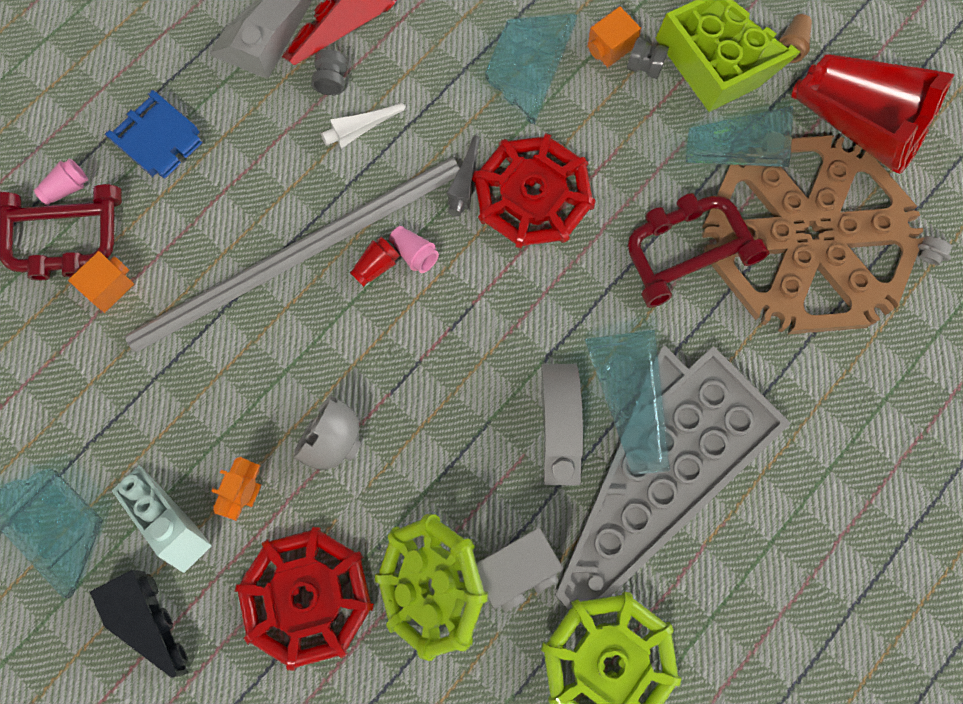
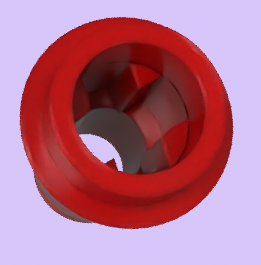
(374, 261)

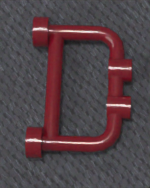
(690, 209)
(38, 267)

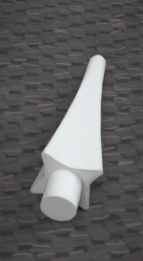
(351, 127)

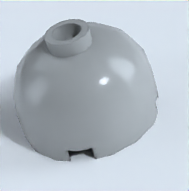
(329, 436)

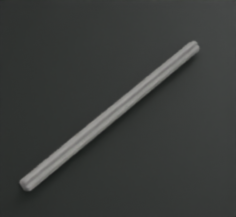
(291, 255)

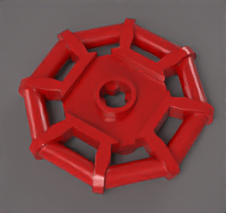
(533, 208)
(322, 609)

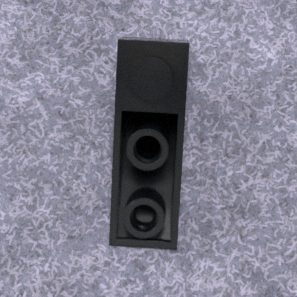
(134, 616)

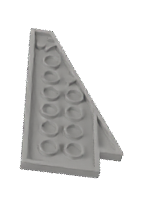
(712, 432)

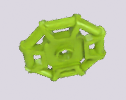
(413, 589)
(604, 642)

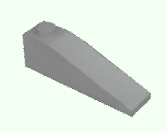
(260, 35)

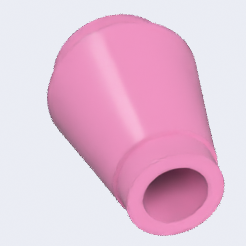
(61, 181)
(415, 250)

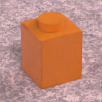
(613, 37)
(102, 281)

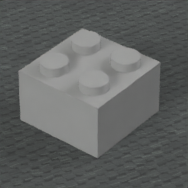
(518, 568)

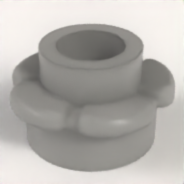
(934, 250)

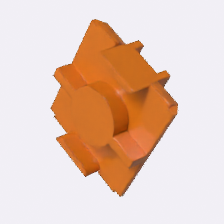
(237, 488)

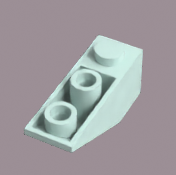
(161, 520)

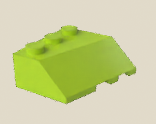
(721, 50)

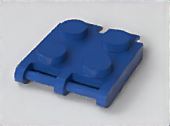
(156, 136)

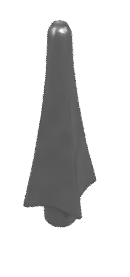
(460, 189)

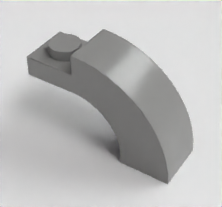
(562, 424)

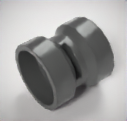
(647, 58)
(330, 68)

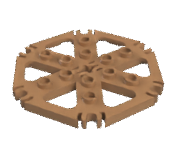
(830, 249)

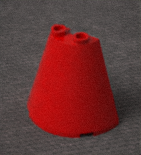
(875, 104)

